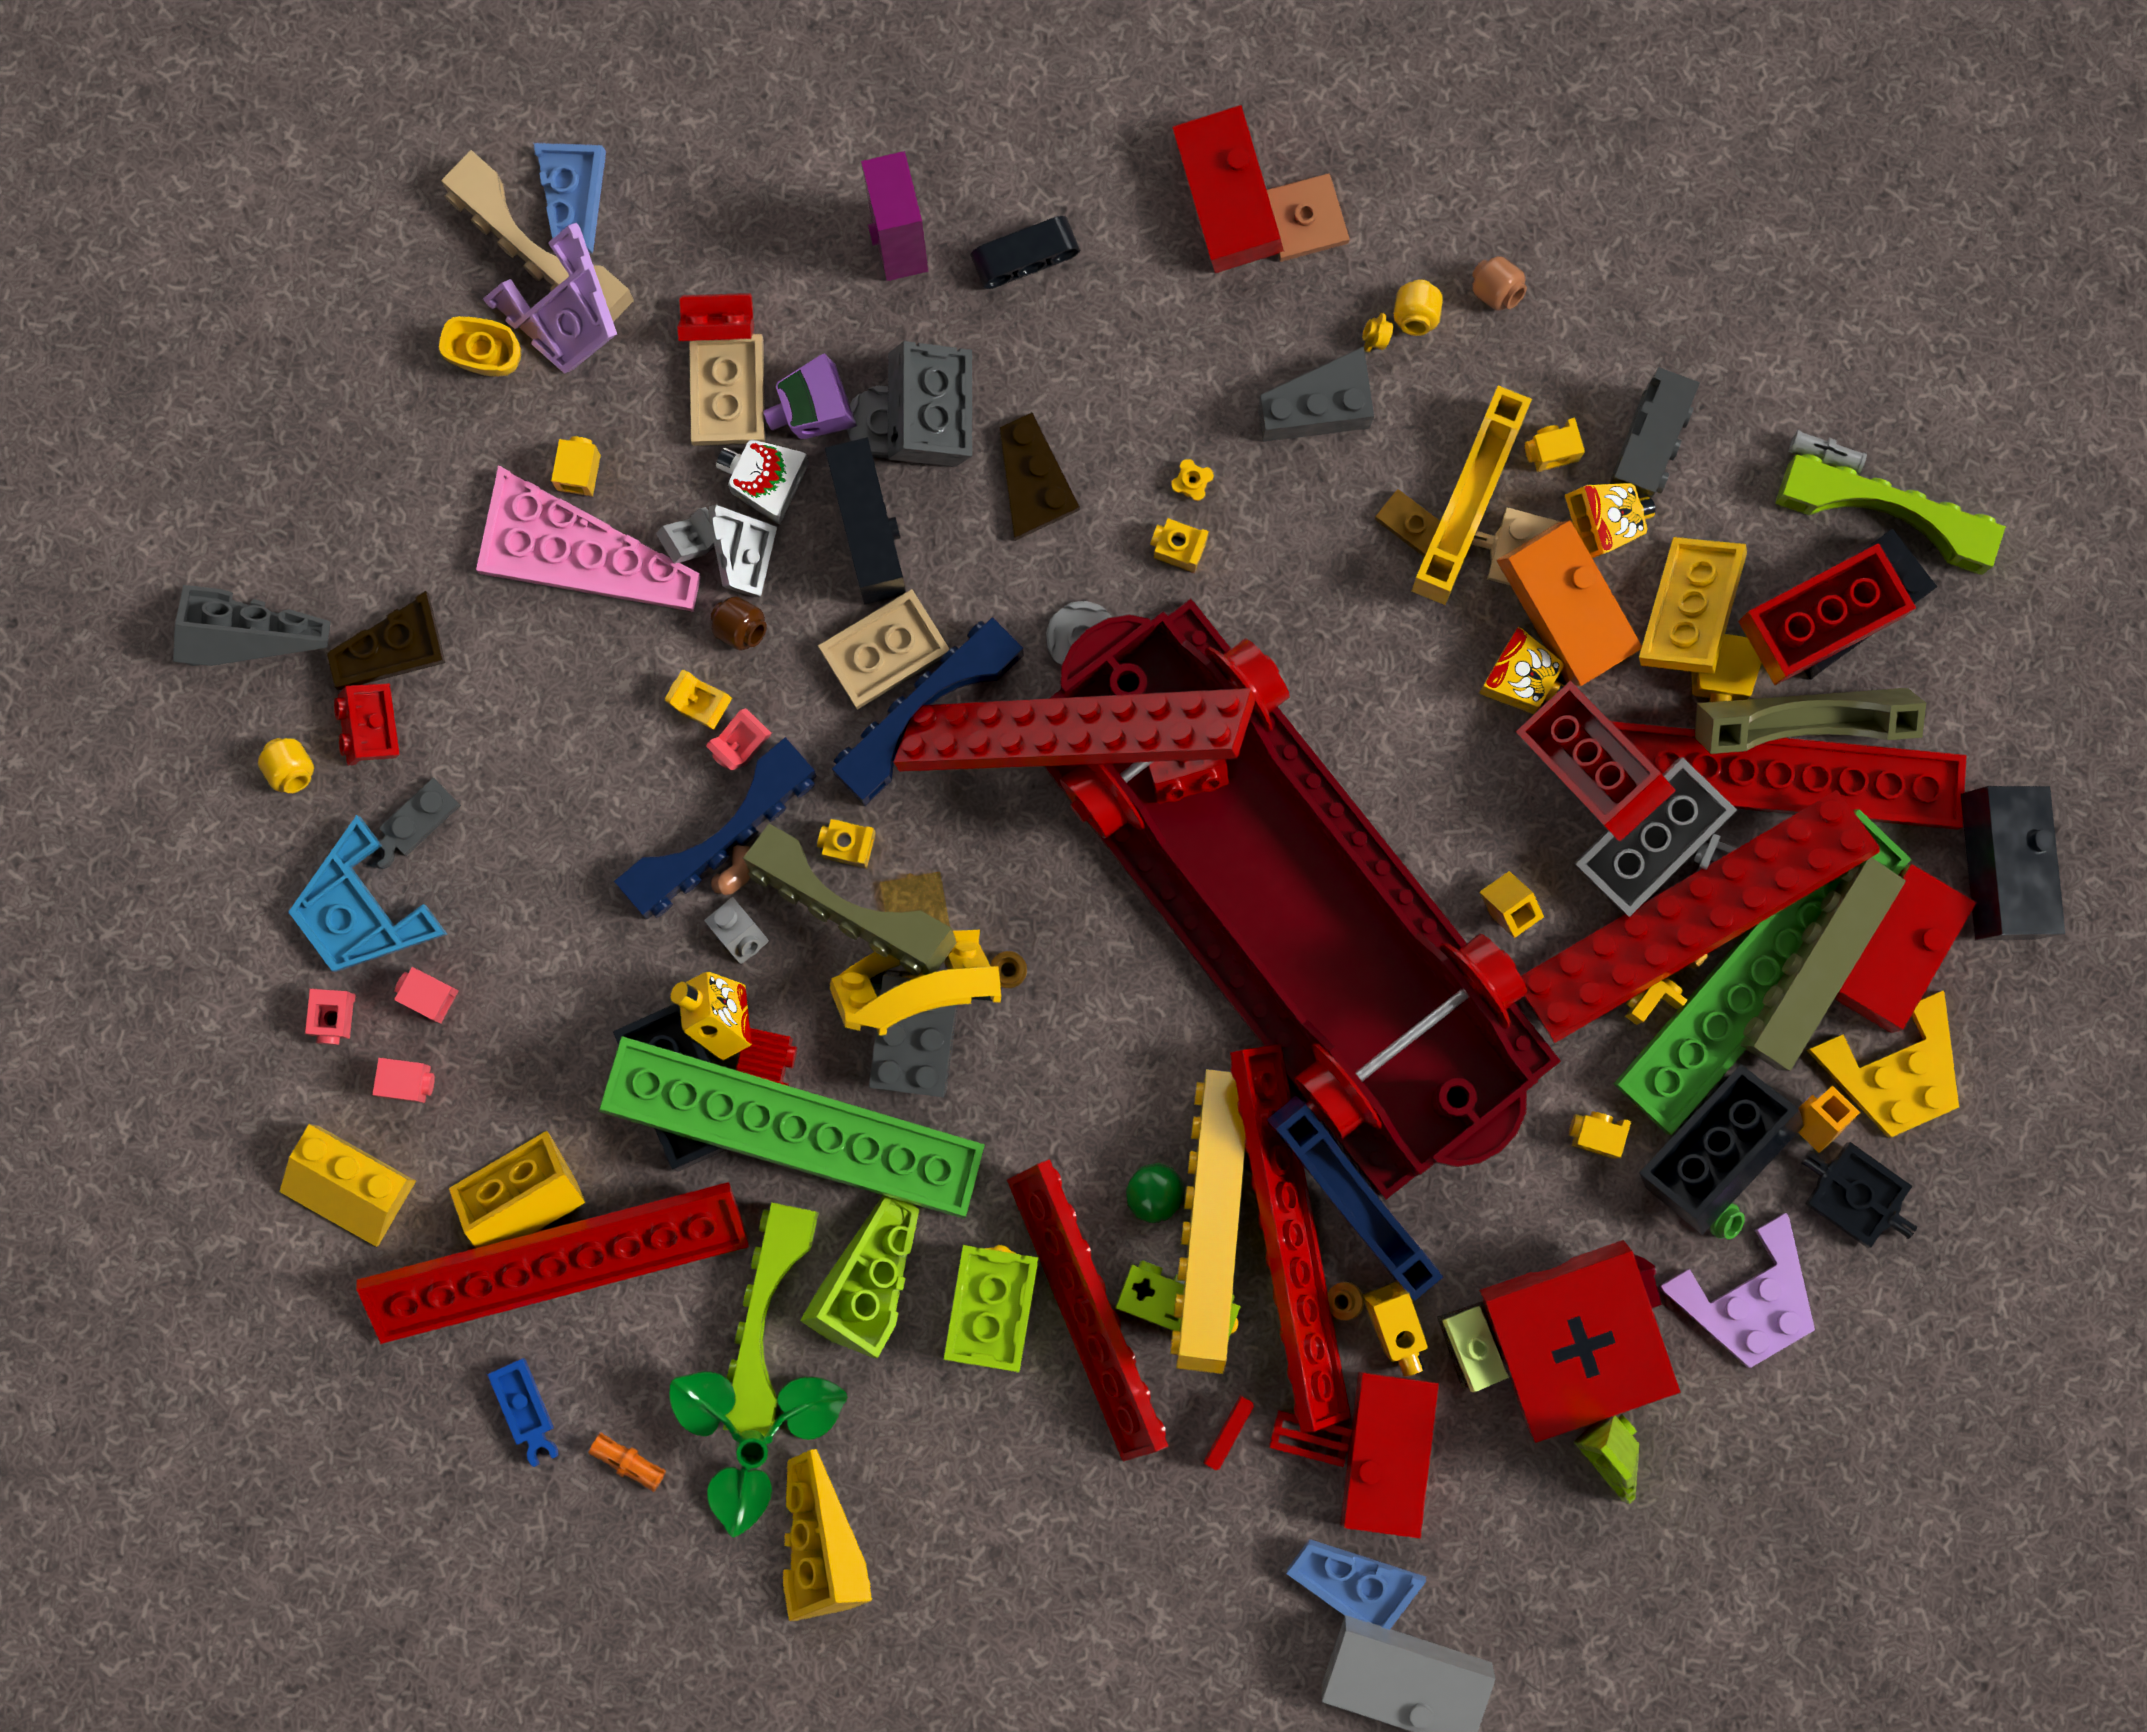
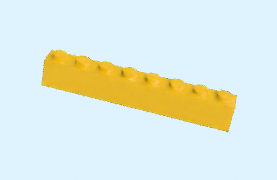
(1212, 1227)

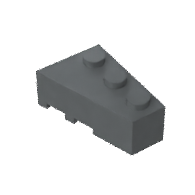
(1320, 401)
(1655, 432)

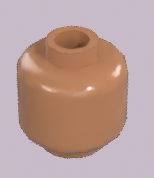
(1499, 283)

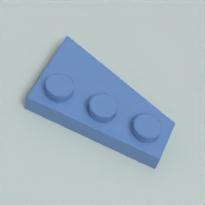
(572, 186)
(1355, 1583)

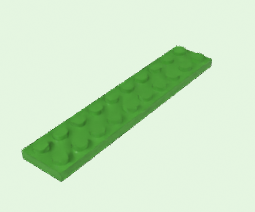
(1708, 1030)
(791, 1127)

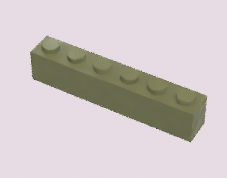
(1821, 964)

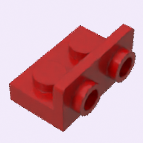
(716, 317)
(366, 723)
(1184, 778)

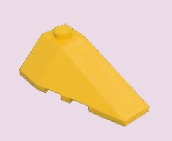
(825, 1557)

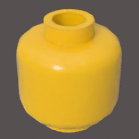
(1418, 307)
(286, 765)

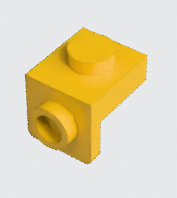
(697, 699)
(1644, 1003)

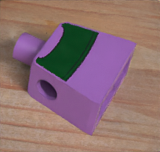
(812, 401)

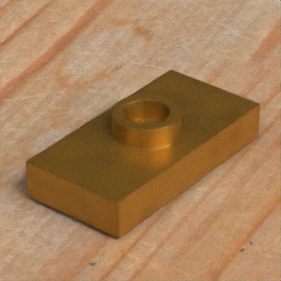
(1408, 521)

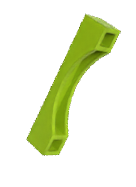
(1960, 537)
(786, 1239)

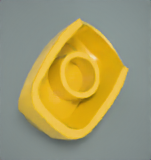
(480, 346)

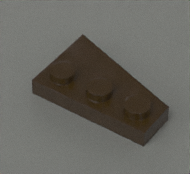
(1034, 478)
(393, 647)

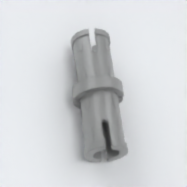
(1827, 451)

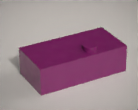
(895, 216)

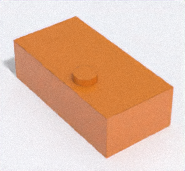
(1569, 603)

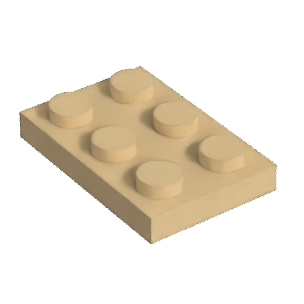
(727, 391)
(884, 649)

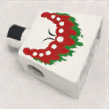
(764, 476)

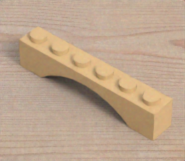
(480, 191)

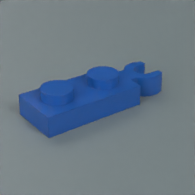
(523, 1408)

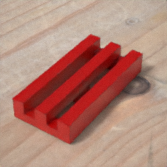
(1228, 1433)
(1341, 1446)

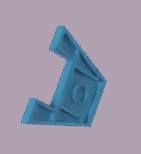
(344, 916)

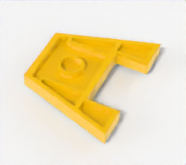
(1905, 1085)

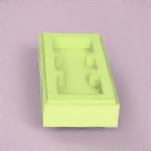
(1475, 1349)

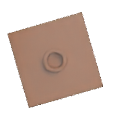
(1308, 217)

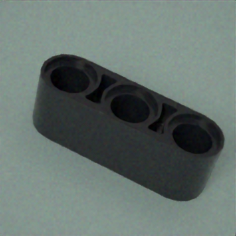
(1025, 252)

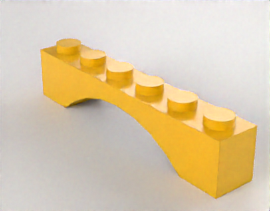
(1471, 495)

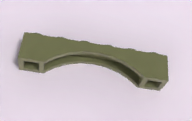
(1750, 722)
(910, 936)

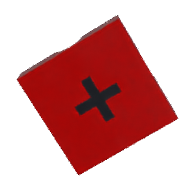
(1580, 1341)

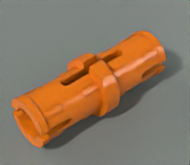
(627, 1462)

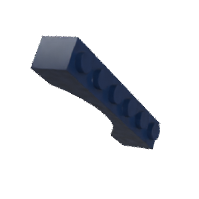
(980, 659)
(776, 780)
(1354, 1197)

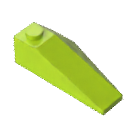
(863, 1288)
(1613, 1454)

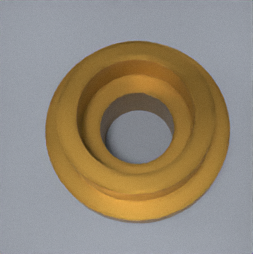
(1014, 959)
(1354, 1296)

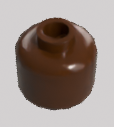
(738, 623)

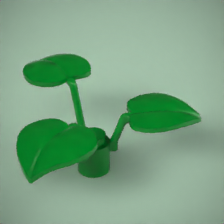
(704, 1400)

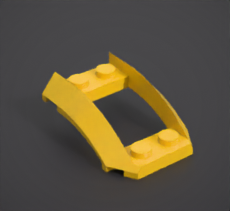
(966, 977)

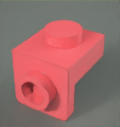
(739, 741)

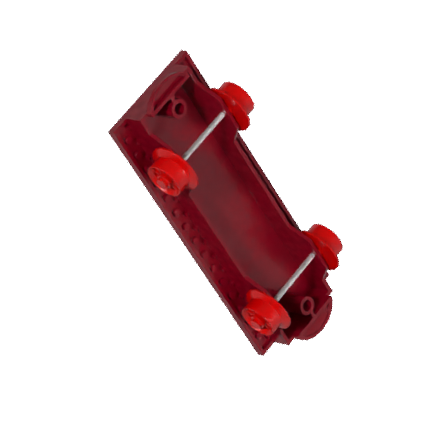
(1309, 917)

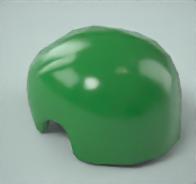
(1154, 1193)

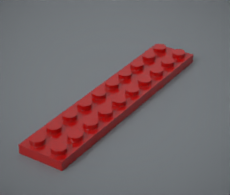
(1077, 731)
(1795, 773)
(1697, 915)
(1290, 1243)
(553, 1263)

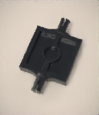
(1859, 1195)

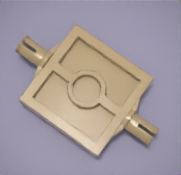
(1515, 530)

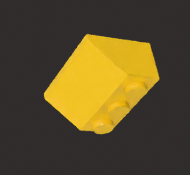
(345, 1184)
(516, 1193)

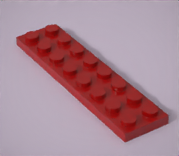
(1087, 1311)

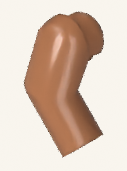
(735, 876)

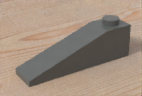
(221, 631)

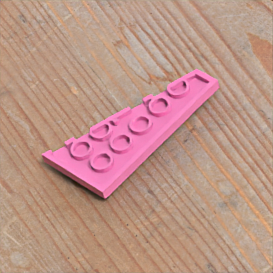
(561, 546)

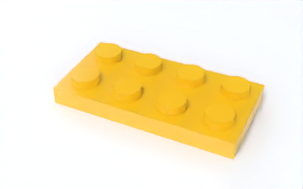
(1693, 605)

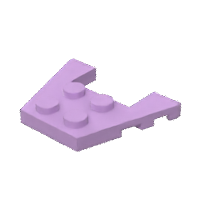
(572, 317)
(1760, 1313)

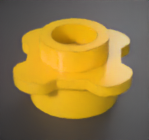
(1377, 333)
(1193, 490)

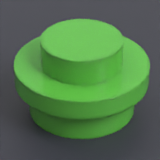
(1728, 1223)

